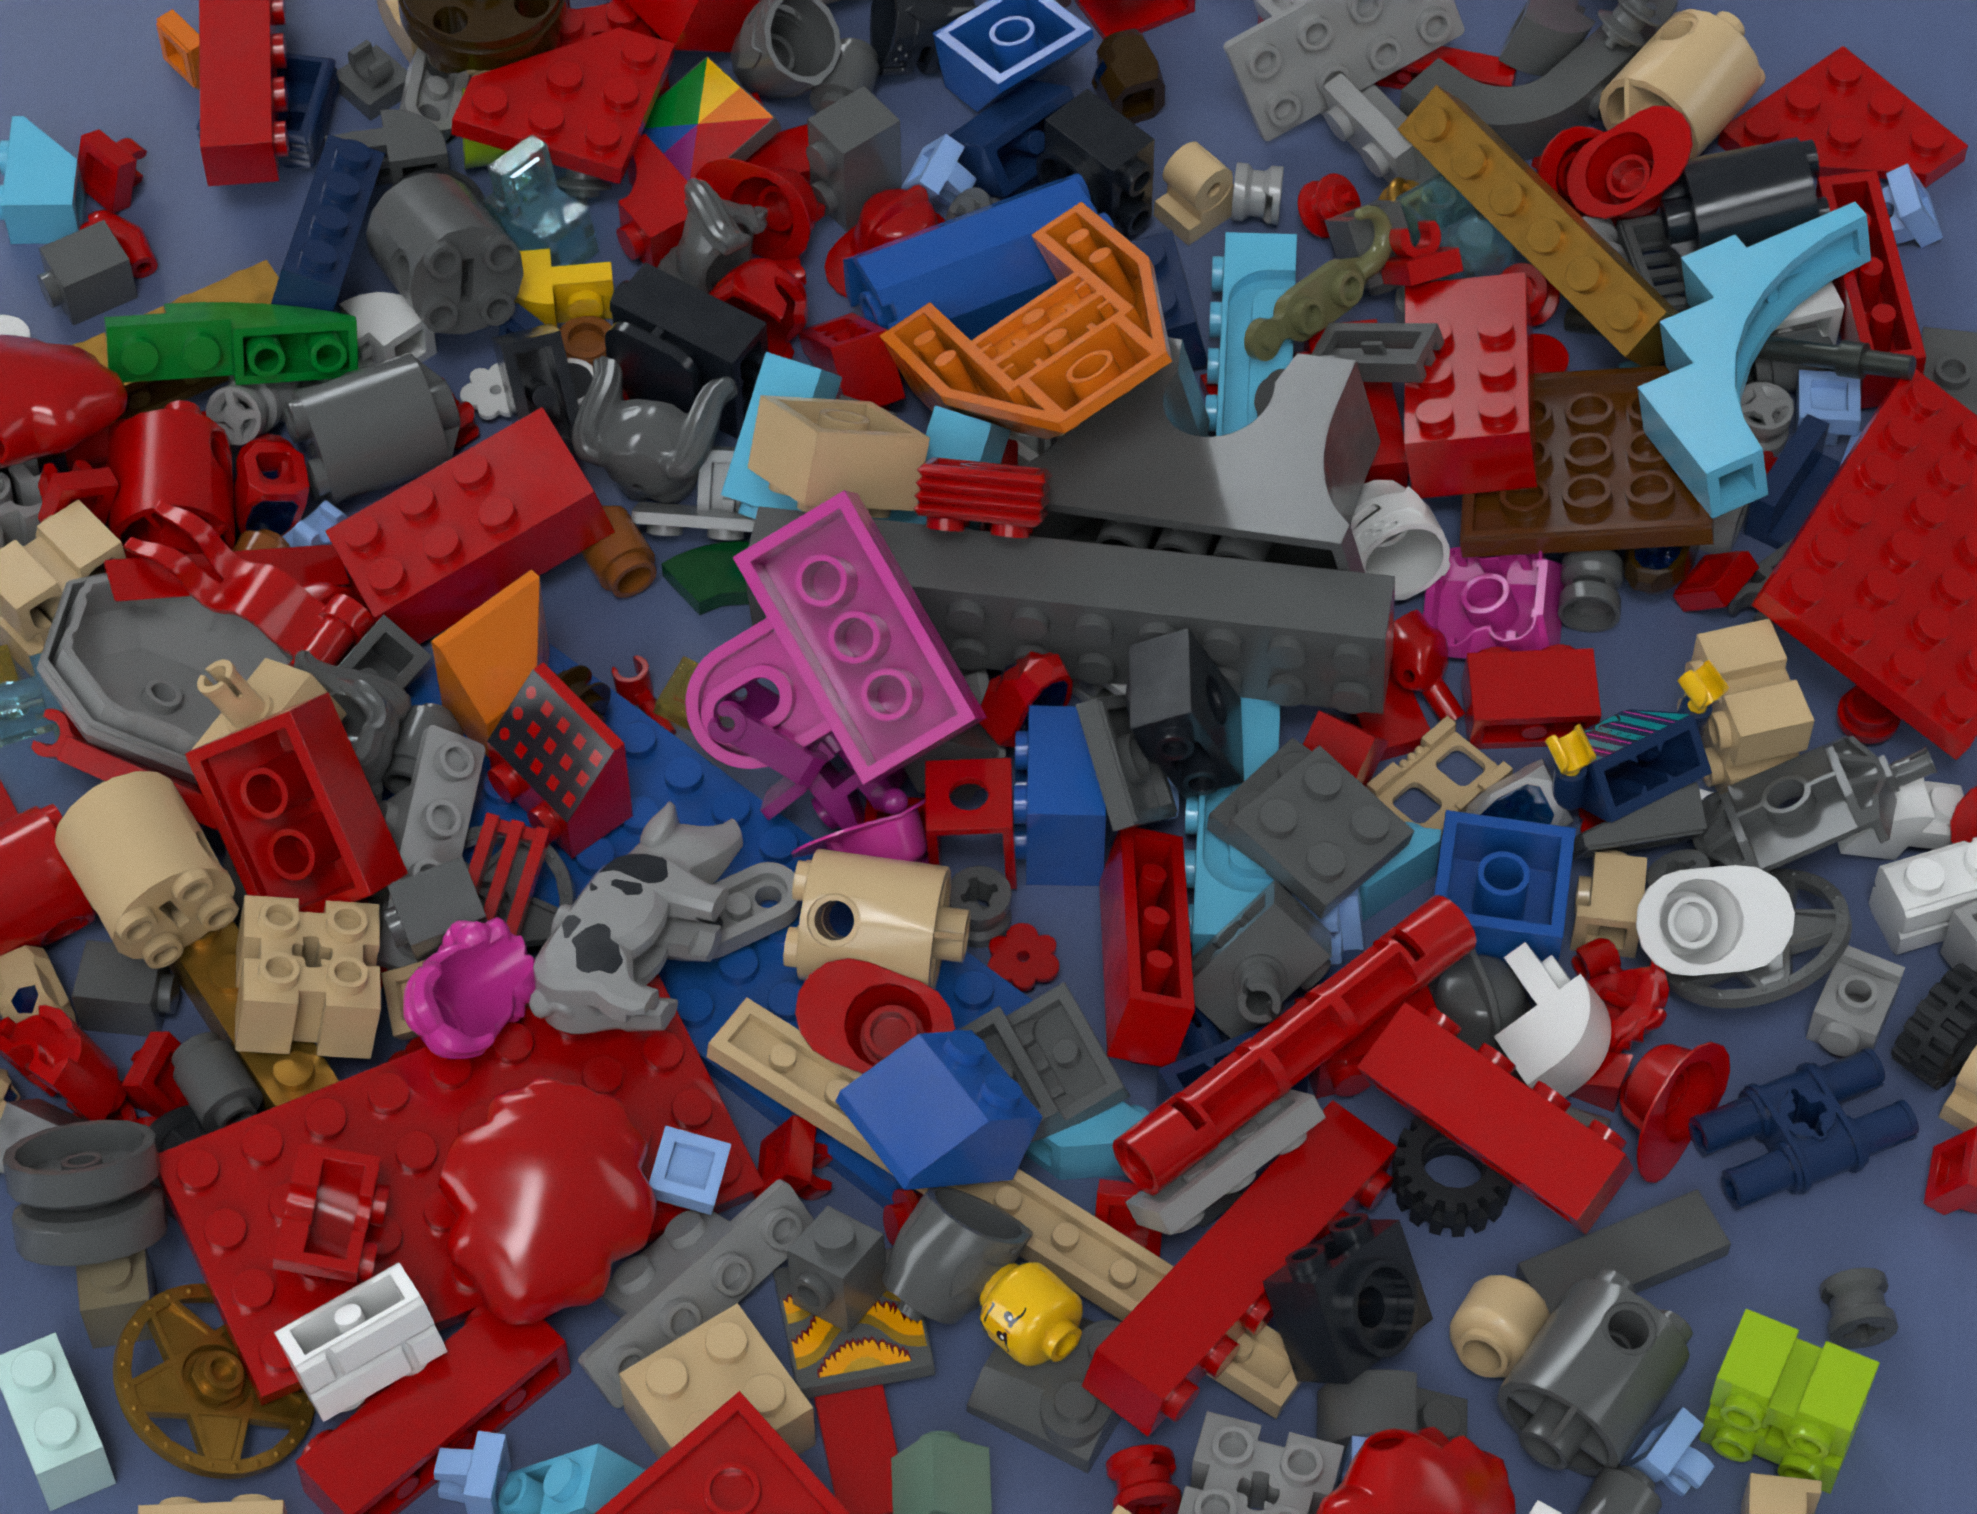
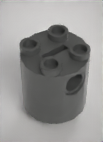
(445, 254)
(373, 427)
(1594, 1375)

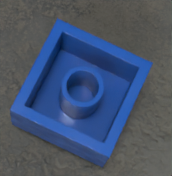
(1057, 801)
(1507, 880)

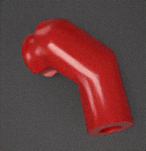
(131, 239)

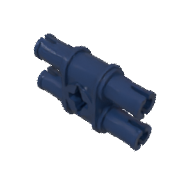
(1803, 1128)

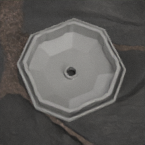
(134, 669)

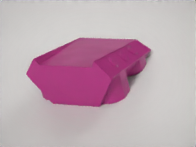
(1496, 603)

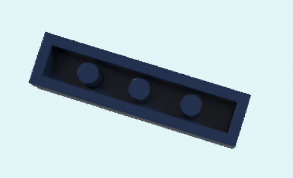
(328, 225)

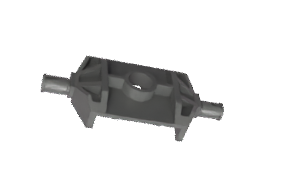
(1841, 795)

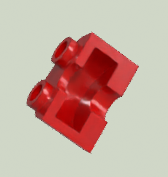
(63, 1060)
(329, 1214)

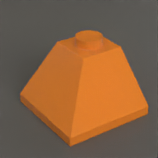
(490, 656)

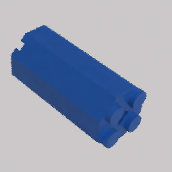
(968, 266)

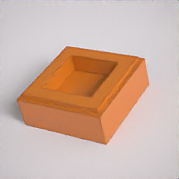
(179, 46)

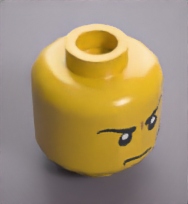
(1031, 1313)

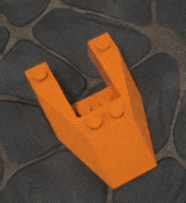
(1057, 353)

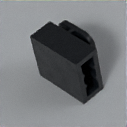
(680, 339)

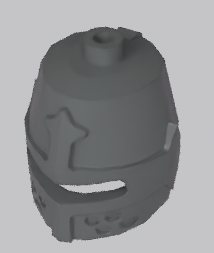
(786, 47)
(950, 1254)

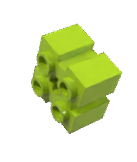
(1787, 1400)

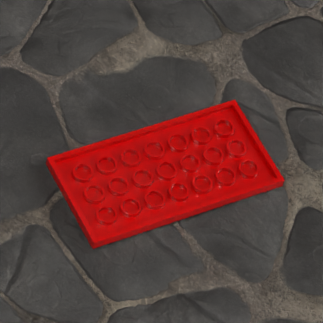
(236, 1180)

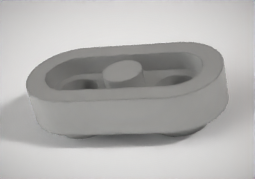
(430, 95)
(743, 918)

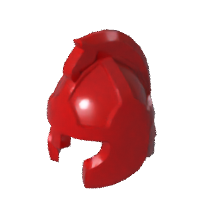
(771, 292)

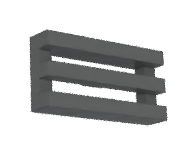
(1384, 349)

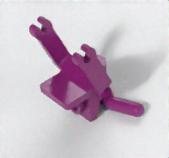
(802, 767)

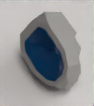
(1523, 797)

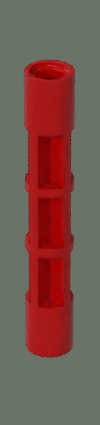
(1294, 1045)

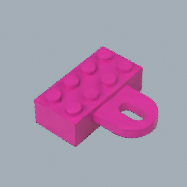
(840, 647)

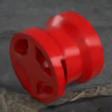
(1142, 1482)

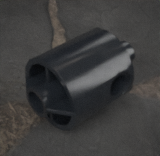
(1742, 194)

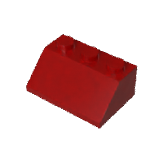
(297, 808)

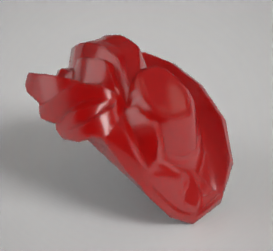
(1634, 1003)

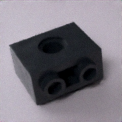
(1108, 154)
(1185, 714)
(1348, 1300)

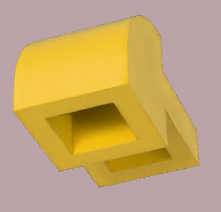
(564, 291)

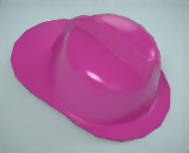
(889, 837)

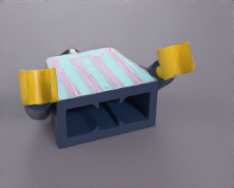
(1636, 752)

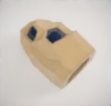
(28, 982)

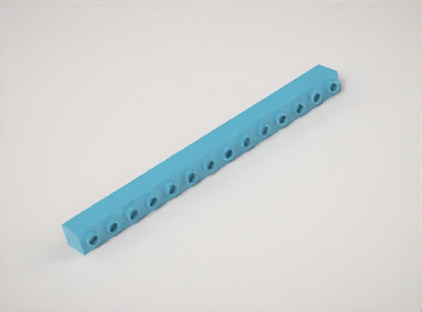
(1252, 278)

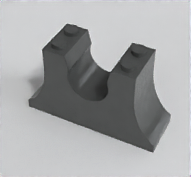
(1264, 493)

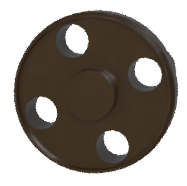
(482, 32)

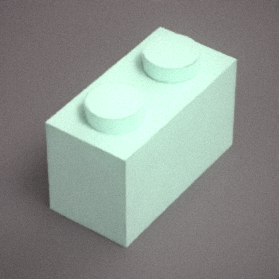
(53, 1422)

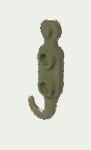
(1321, 295)

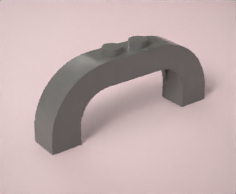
(1537, 111)

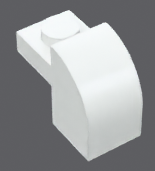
(1566, 1031)

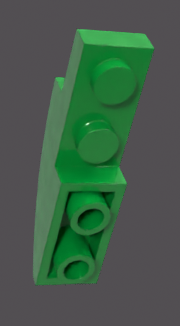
(232, 338)

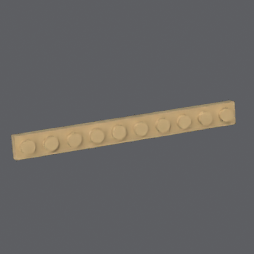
(1065, 1237)

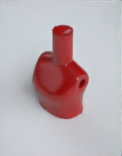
(1422, 662)

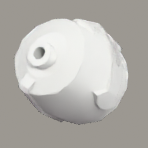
(1399, 537)

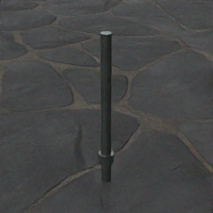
(1848, 358)

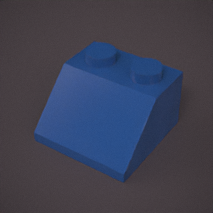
(1005, 46)
(942, 1112)

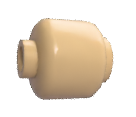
(1497, 1324)

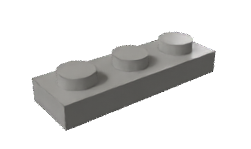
(1230, 1166)

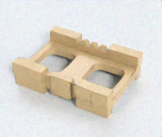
(1422, 773)

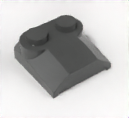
(1048, 1401)

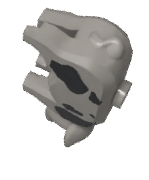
(630, 923)

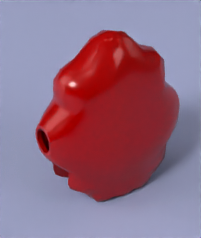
(52, 398)
(546, 1198)
(1421, 1475)

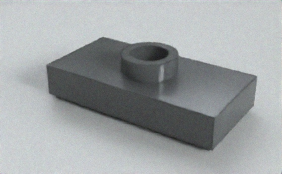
(1952, 363)

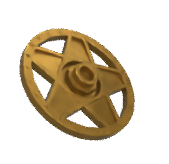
(203, 1385)

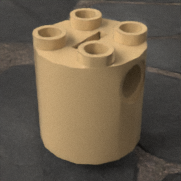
(1693, 65)
(145, 867)
(897, 911)

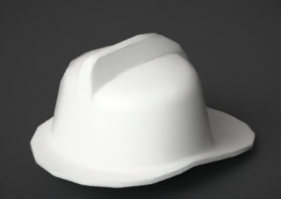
(1714, 920)

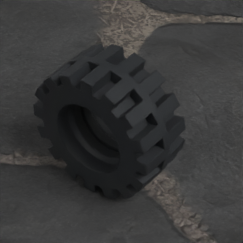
(1941, 1029)
(1435, 1202)

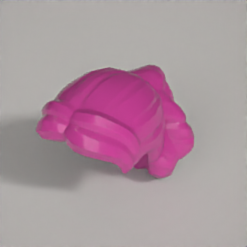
(469, 988)

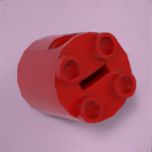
(173, 459)
(36, 887)

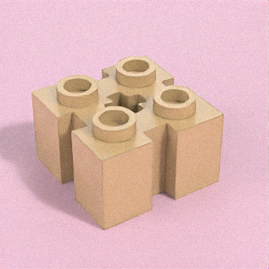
(34, 575)
(1761, 714)
(307, 977)

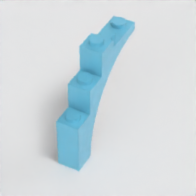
(1709, 349)

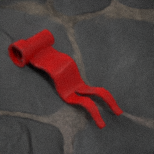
(258, 593)

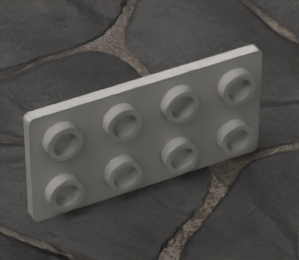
(1313, 41)

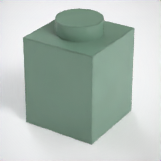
(941, 1476)

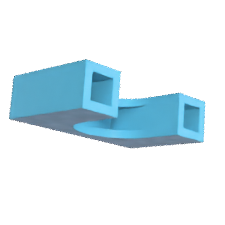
(950, 436)

